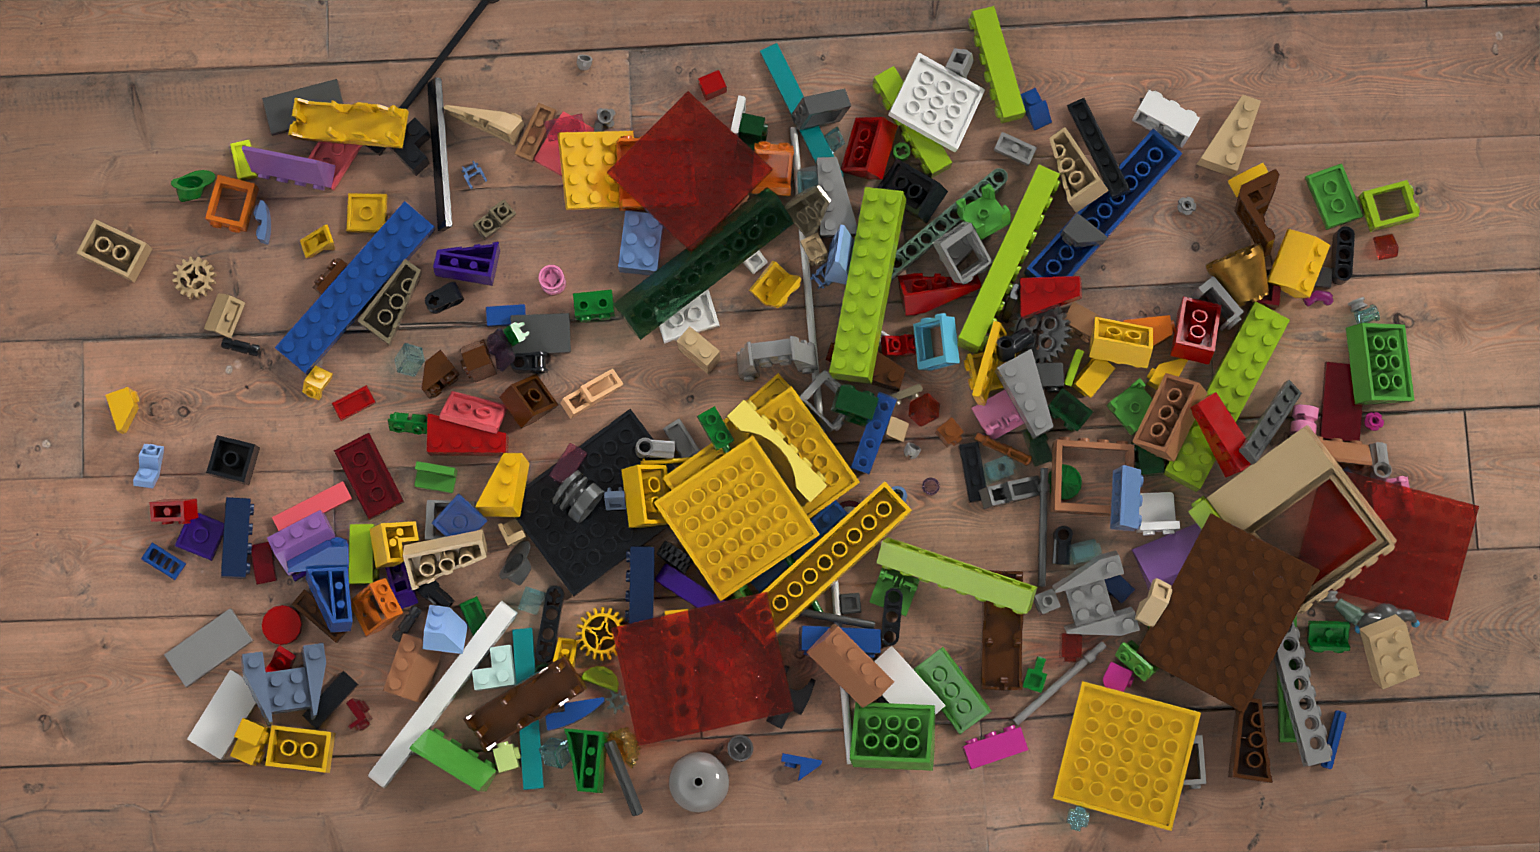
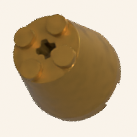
(1242, 274)

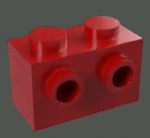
(173, 510)

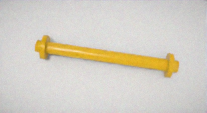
(663, 461)

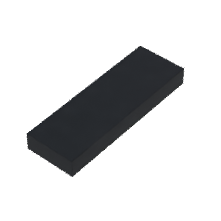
(972, 470)
(332, 699)

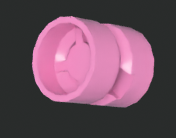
(552, 280)
(1303, 416)

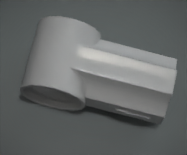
(657, 448)
(1379, 461)

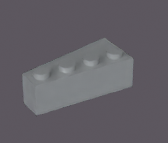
(839, 209)

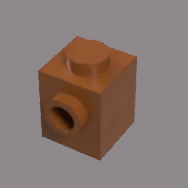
(950, 433)

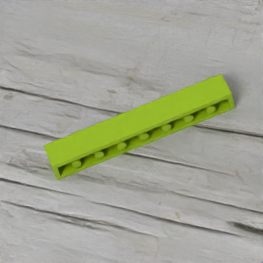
(956, 575)

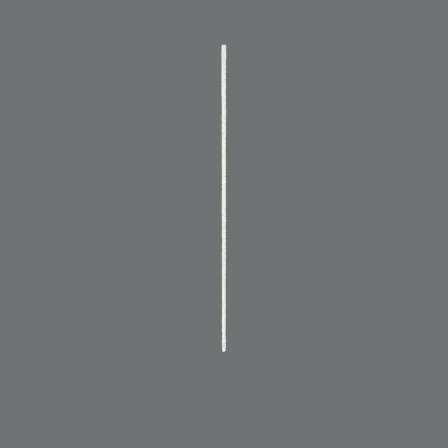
(818, 406)

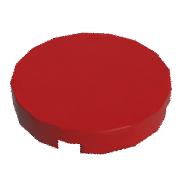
(282, 625)

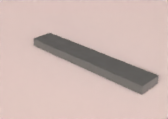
(1270, 422)

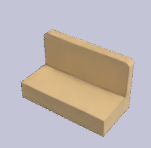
(224, 315)

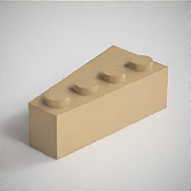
(1077, 173)

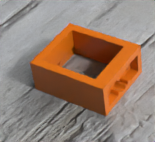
(237, 185)
(363, 604)

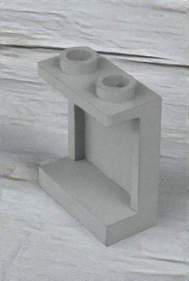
(1217, 294)

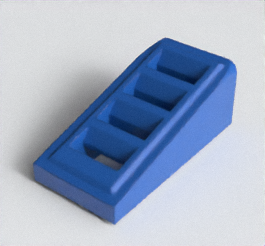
(150, 550)

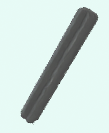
(623, 777)

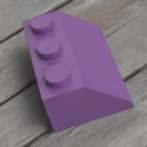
(300, 537)

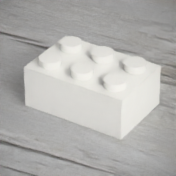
(1166, 118)

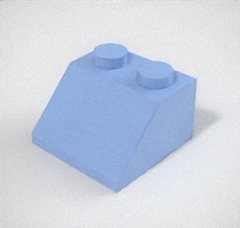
(444, 630)

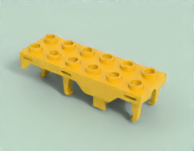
(349, 123)

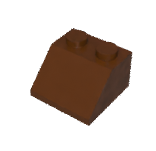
(528, 400)

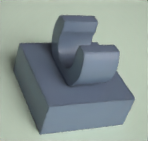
(615, 499)

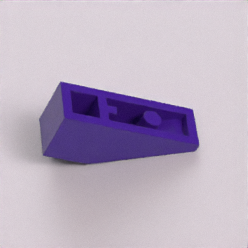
(401, 585)

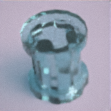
(1367, 315)

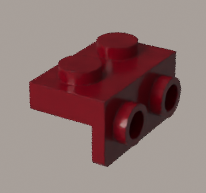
(360, 710)

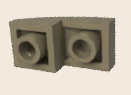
(494, 219)

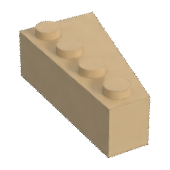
(1230, 142)
(442, 556)

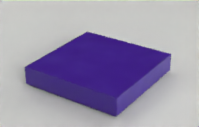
(201, 536)

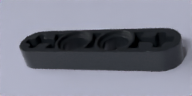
(552, 624)

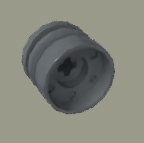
(575, 494)

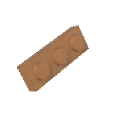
(535, 132)

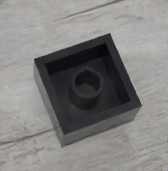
(233, 460)

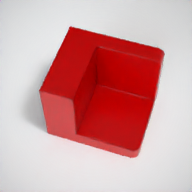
(712, 85)

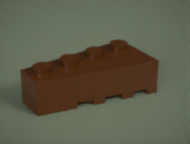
(1249, 745)

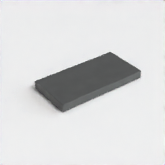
(280, 106)

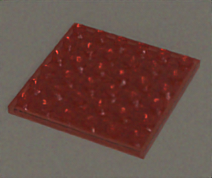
(689, 171)

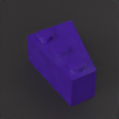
(468, 264)

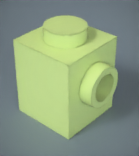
(506, 756)

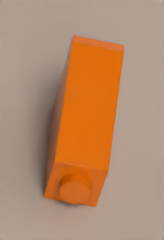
(1162, 327)

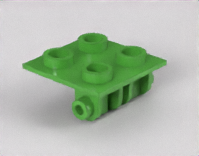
(893, 579)

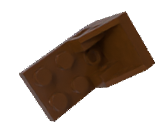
(1252, 206)

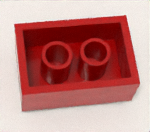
(1196, 330)

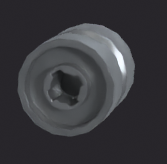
(740, 748)

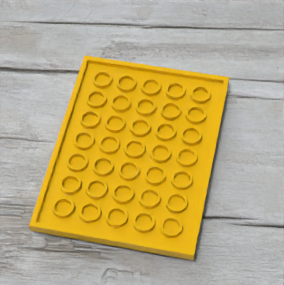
(802, 430)

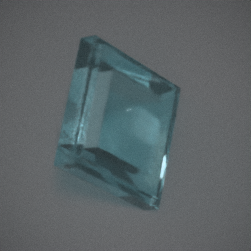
(834, 139)

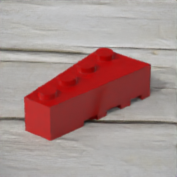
(1221, 434)
(454, 439)

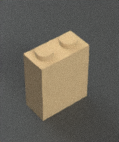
(698, 350)

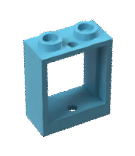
(923, 342)

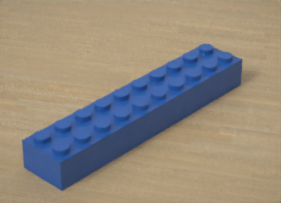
(1142, 172)
(355, 288)

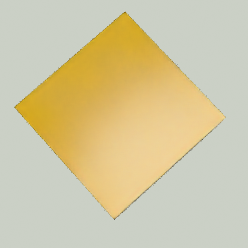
(366, 212)

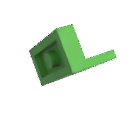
(435, 477)

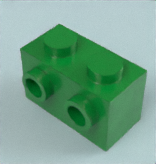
(594, 305)

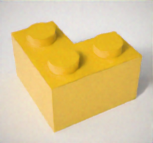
(389, 541)
(251, 741)

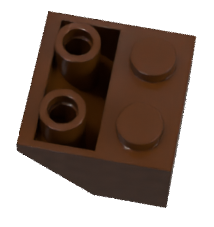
(438, 374)

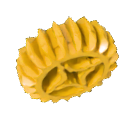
(586, 628)

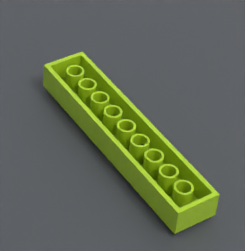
(1011, 253)
(868, 285)
(1234, 384)

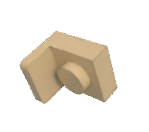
(814, 249)

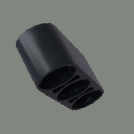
(1347, 248)
(891, 626)

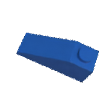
(324, 555)

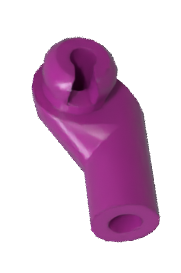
(1319, 295)

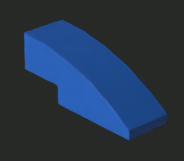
(573, 713)

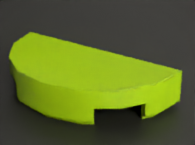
(1070, 375)
(602, 677)

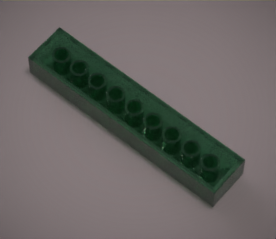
(695, 272)

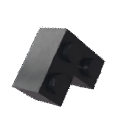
(410, 154)

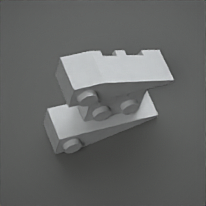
(774, 352)
(1091, 602)

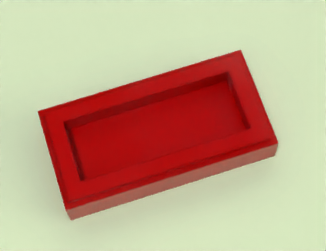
(353, 403)

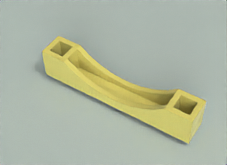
(748, 420)

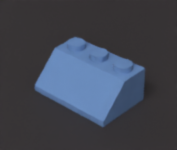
(1126, 499)

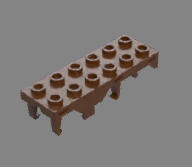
(1001, 644)
(525, 703)

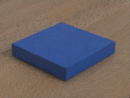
(459, 518)

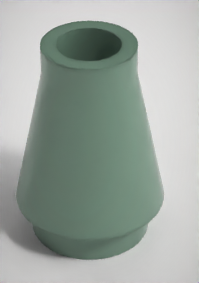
(1349, 611)

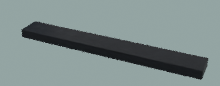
(439, 154)

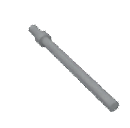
(1088, 657)

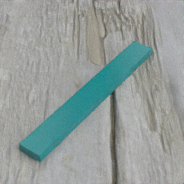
(792, 96)
(530, 735)

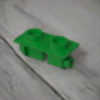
(399, 423)

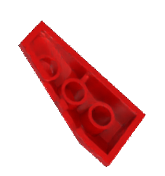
(926, 293)

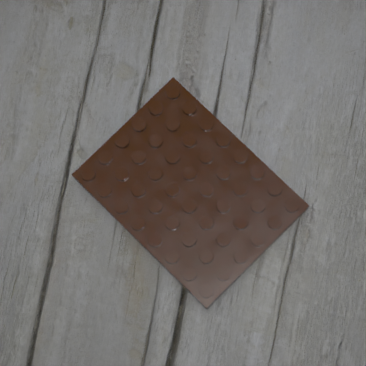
(1228, 612)

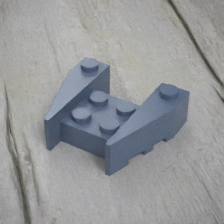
(286, 689)

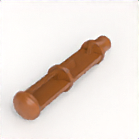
(1004, 449)

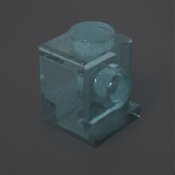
(994, 473)

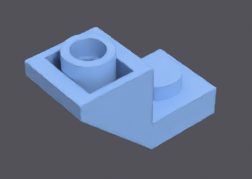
(149, 466)

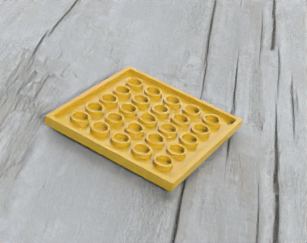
(736, 518)
(1126, 755)

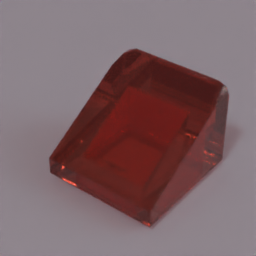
(1386, 246)

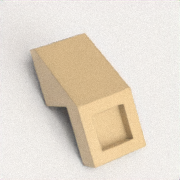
(1153, 606)

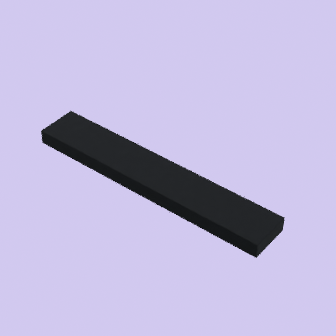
(1098, 148)

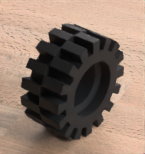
(674, 557)

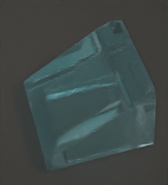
(806, 180)

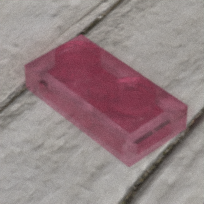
(566, 124)

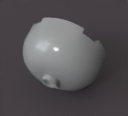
(714, 782)

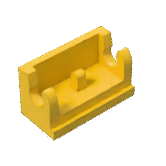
(1092, 377)

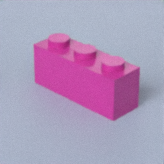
(994, 747)

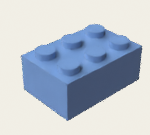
(640, 244)

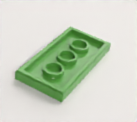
(952, 687)

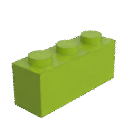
(361, 557)

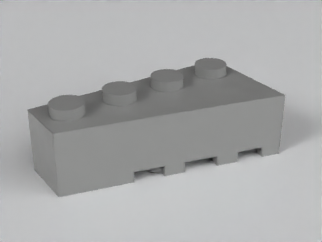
(1025, 390)

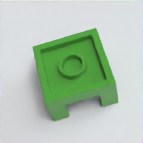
(984, 213)
(1131, 406)

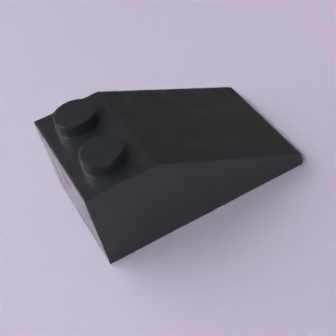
(921, 191)

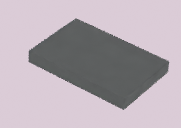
(546, 333)

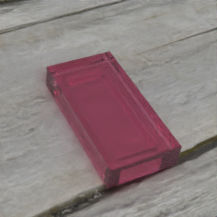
(568, 463)

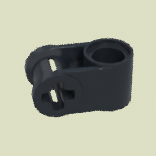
(446, 297)
(531, 363)

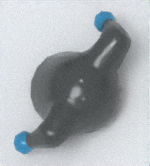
(1384, 611)

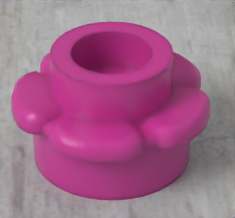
(1369, 421)

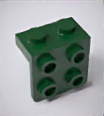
(1070, 410)

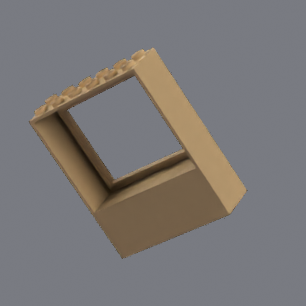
(1284, 479)

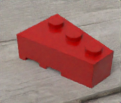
(1047, 293)

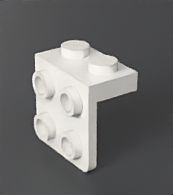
(1158, 514)

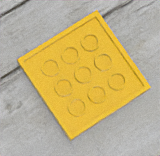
(584, 169)

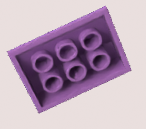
(289, 167)
(1166, 555)

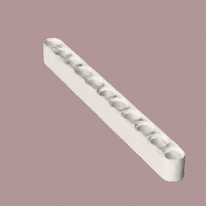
(443, 693)

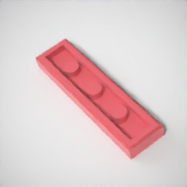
(324, 501)

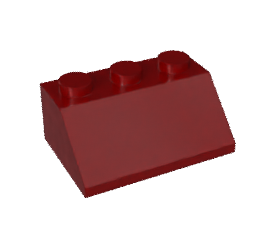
(869, 147)

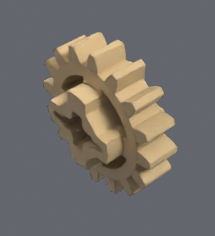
(193, 285)

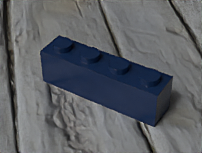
(235, 538)
(641, 583)

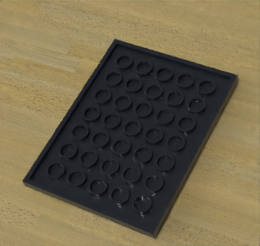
(600, 542)

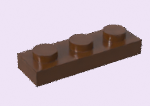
(308, 607)

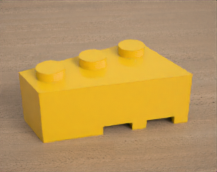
(505, 488)

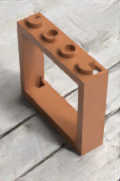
(1056, 476)

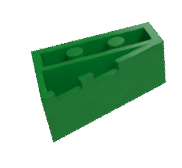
(588, 758)

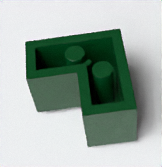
(752, 129)
(854, 404)

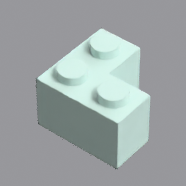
(500, 674)

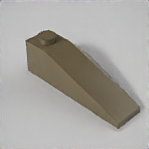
(808, 209)

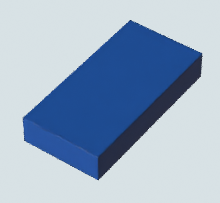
(501, 315)

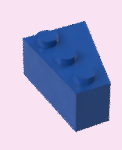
(332, 596)

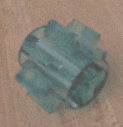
(620, 706)
(1078, 818)

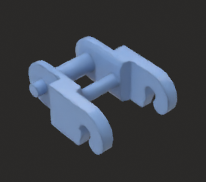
(479, 171)
(820, 271)

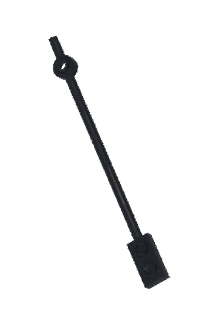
(439, 61)

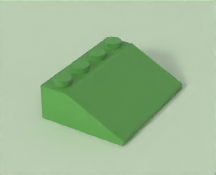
(1379, 363)
(893, 736)
(454, 759)

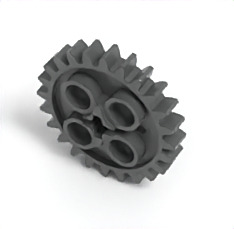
(1057, 334)

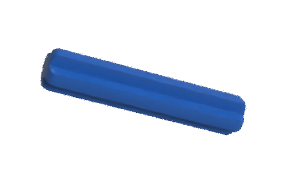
(1334, 736)

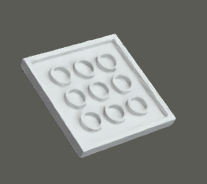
(936, 102)

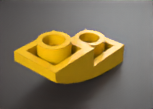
(1250, 174)

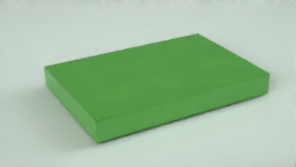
(1334, 196)

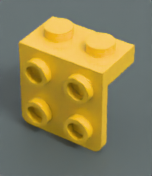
(775, 286)

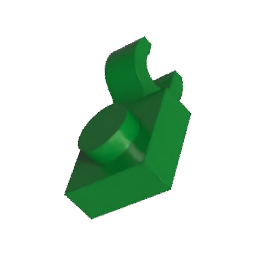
(1035, 677)

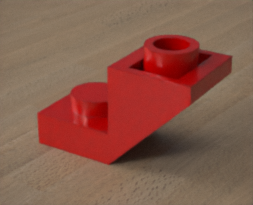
(281, 660)

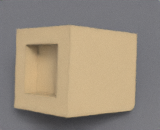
(512, 532)

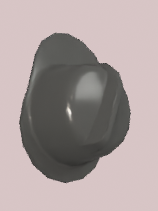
(517, 564)

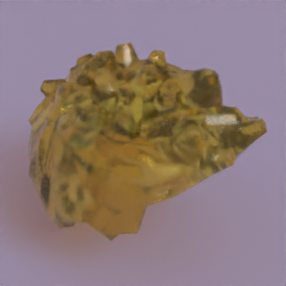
(627, 745)

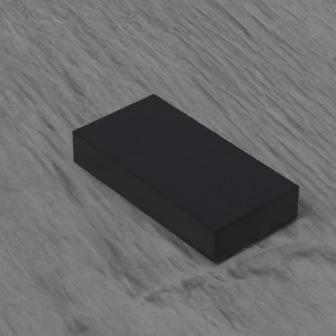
(1010, 303)

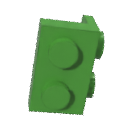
(1127, 654)

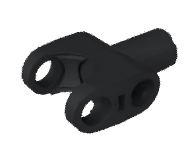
(799, 698)

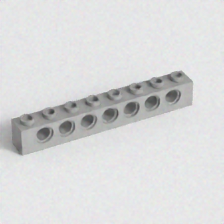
(1293, 696)

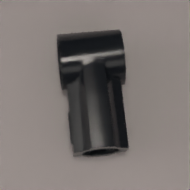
(1009, 345)
(1062, 548)
(435, 594)

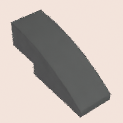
(1009, 492)

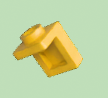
(316, 382)

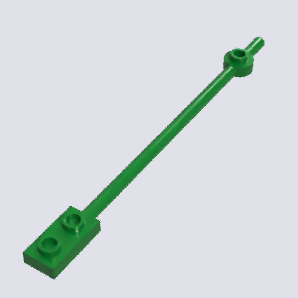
(720, 438)

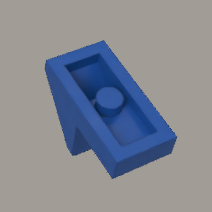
(1036, 109)
(806, 767)

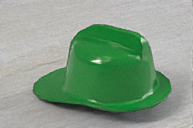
(192, 184)

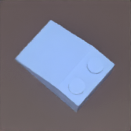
(839, 256)

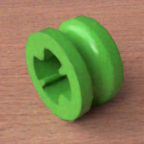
(899, 146)

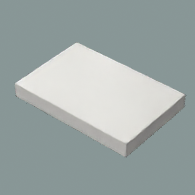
(697, 314)

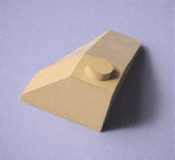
(496, 123)

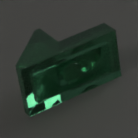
(1037, 448)

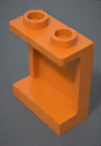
(780, 159)

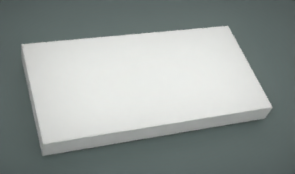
(907, 685)
(223, 715)

